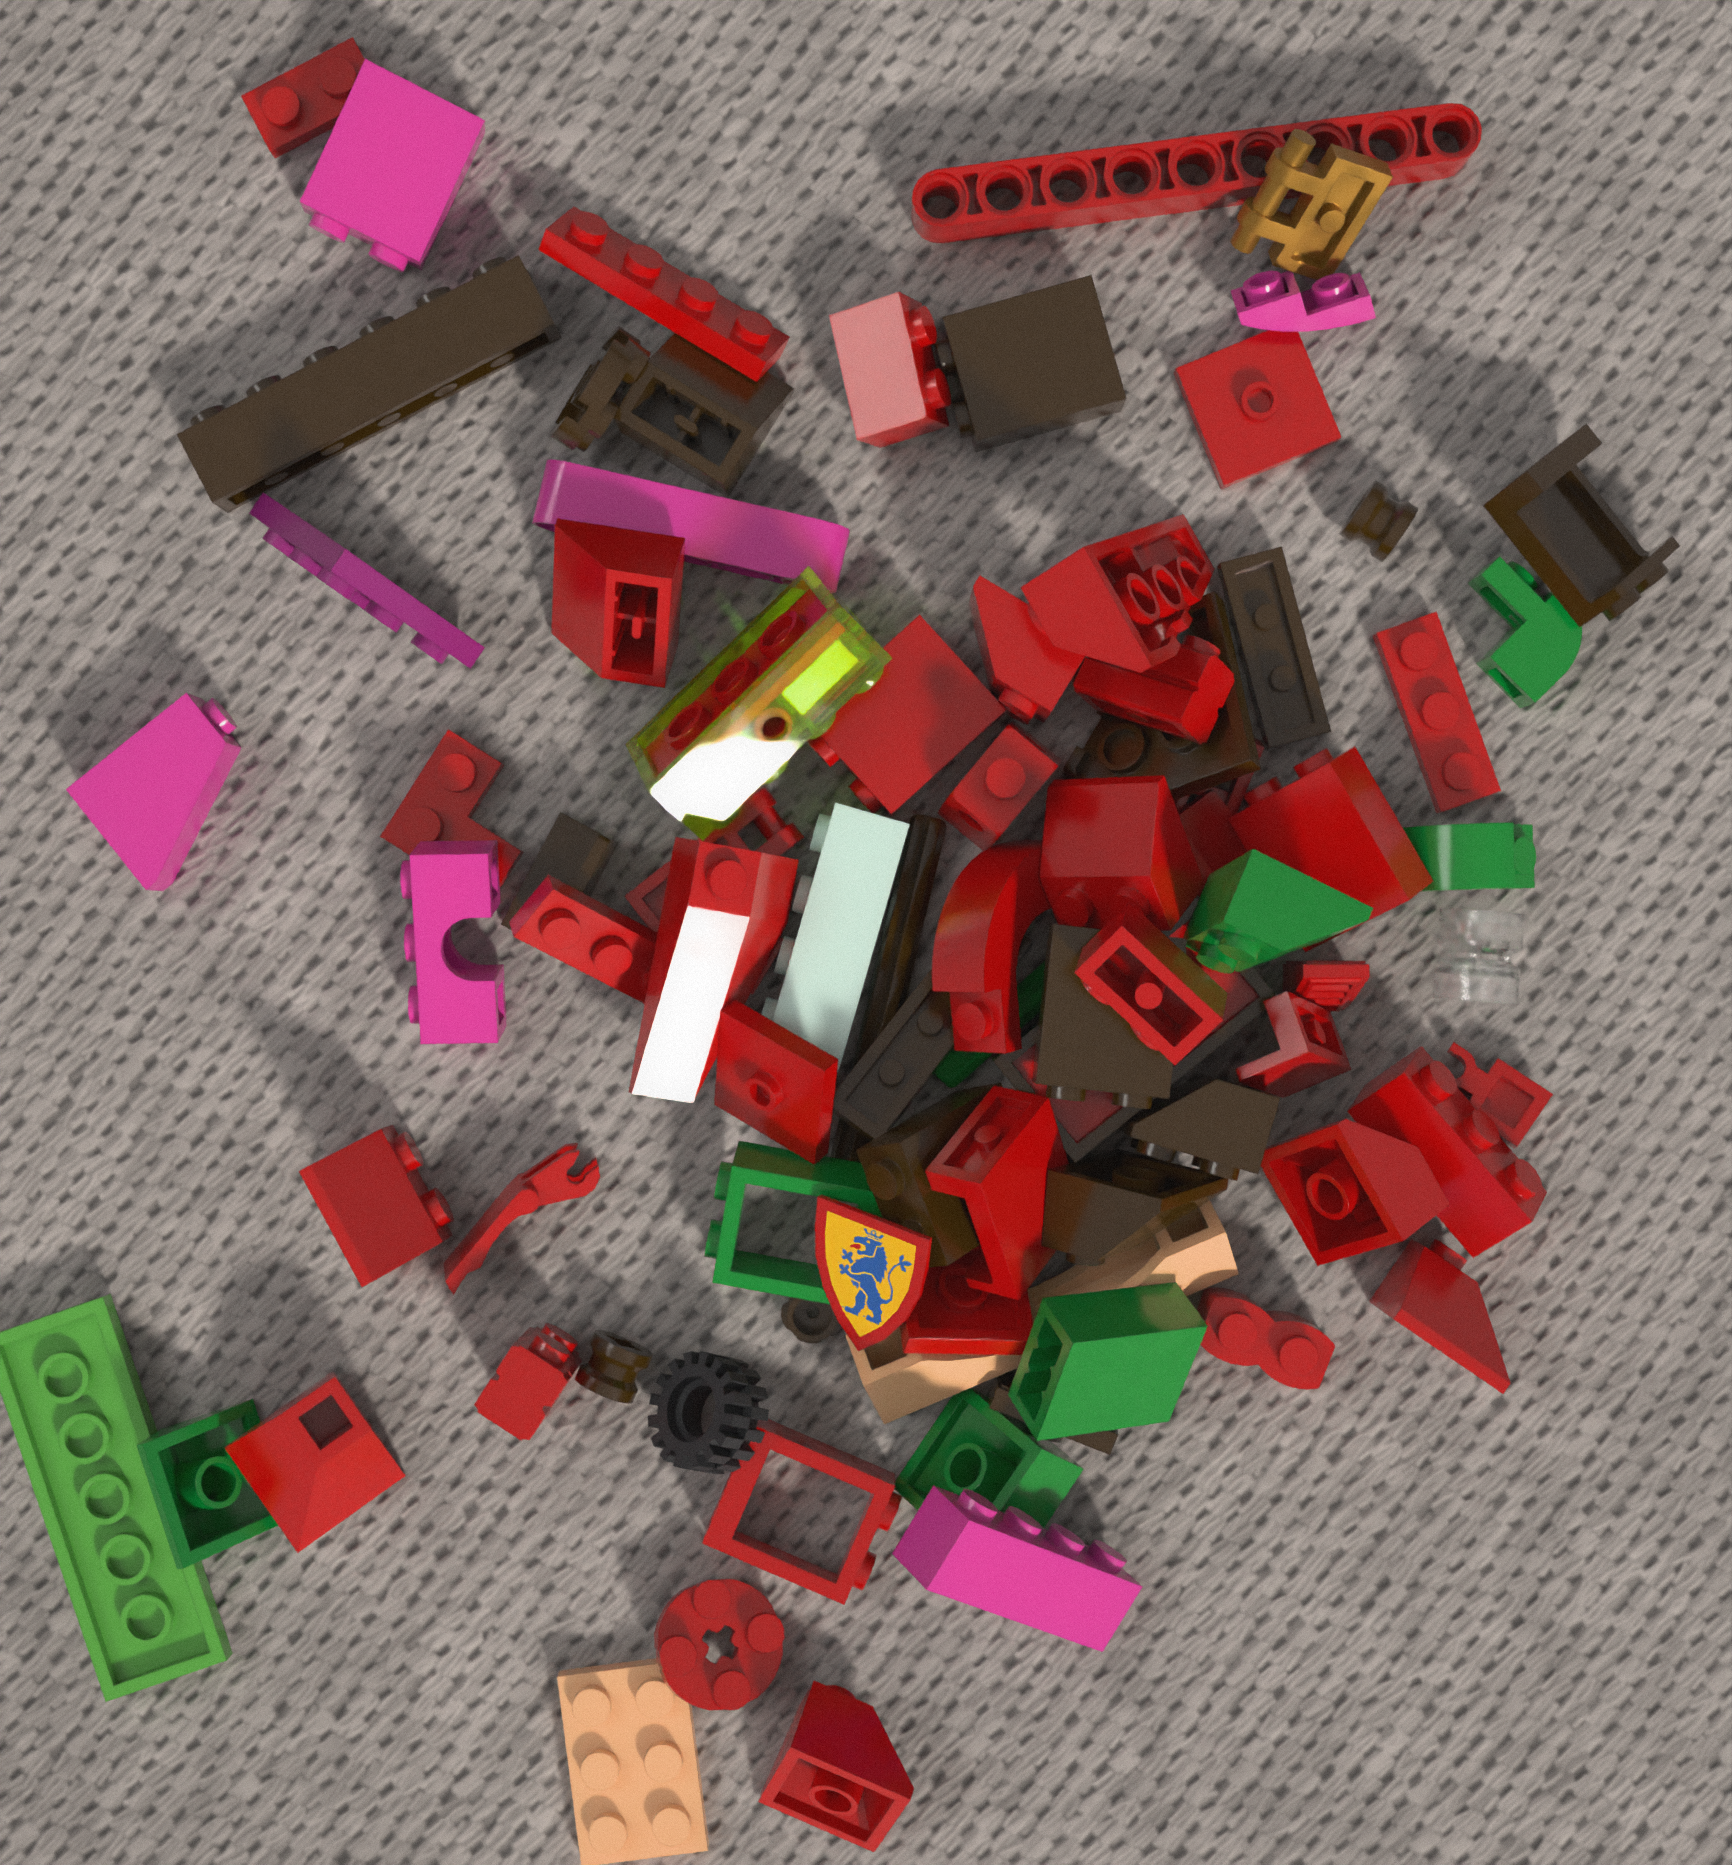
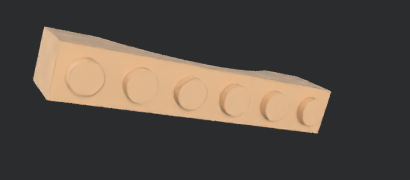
(1186, 1252)

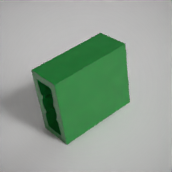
(1106, 1360)

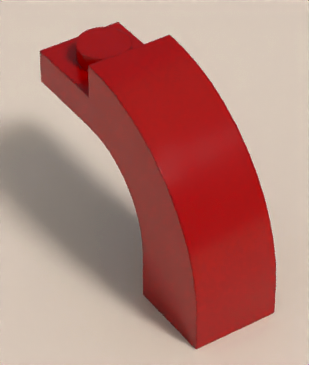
(981, 942)

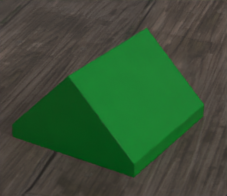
(200, 1488)

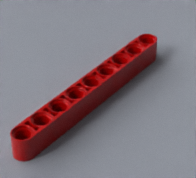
(1157, 164)

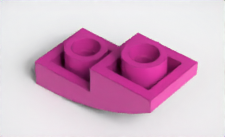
(1276, 303)

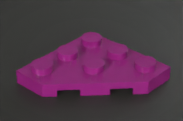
(362, 583)

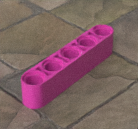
(716, 529)

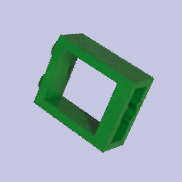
(782, 1171)

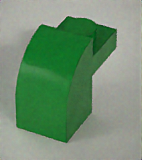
(1541, 634)
(1476, 855)

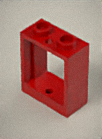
(857, 1562)

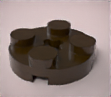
(589, 405)

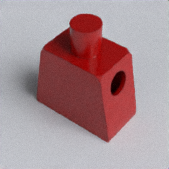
(999, 786)

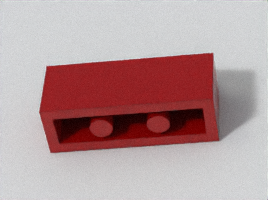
(1480, 1175)

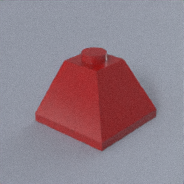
(1443, 1308)
(839, 1769)

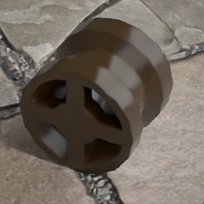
(1379, 521)
(613, 1367)

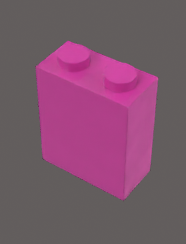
(391, 167)

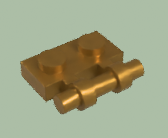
(1327, 215)

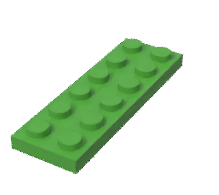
(78, 1430)

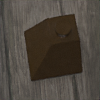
(1118, 1202)

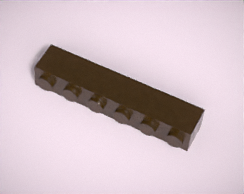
(368, 384)

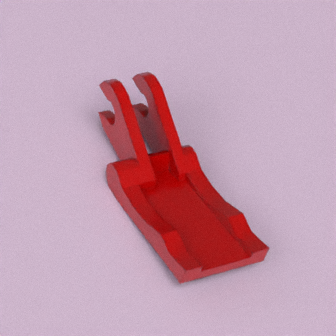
(538, 1186)

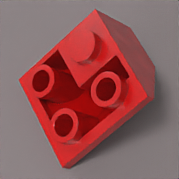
(315, 1461)

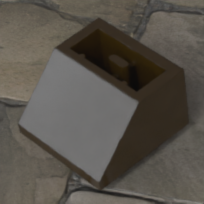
(701, 412)
(1210, 1119)

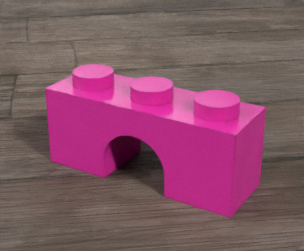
(452, 996)

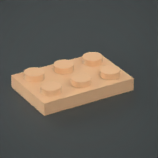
(631, 1764)

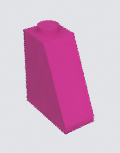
(160, 787)

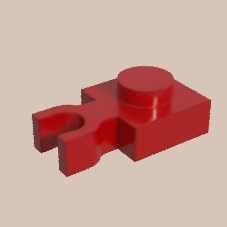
(1502, 1094)

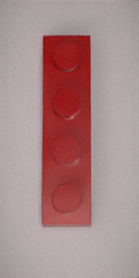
(664, 292)

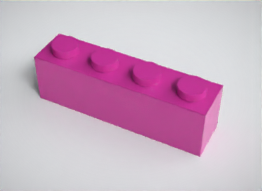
(1017, 1567)

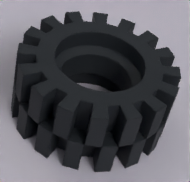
(733, 1418)

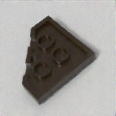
(1132, 749)

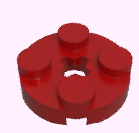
(682, 1653)

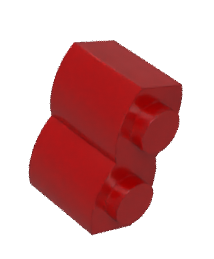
(1276, 1340)

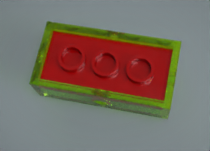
(756, 704)

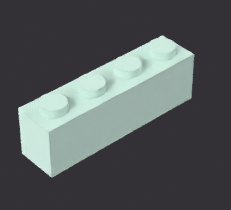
(837, 927)

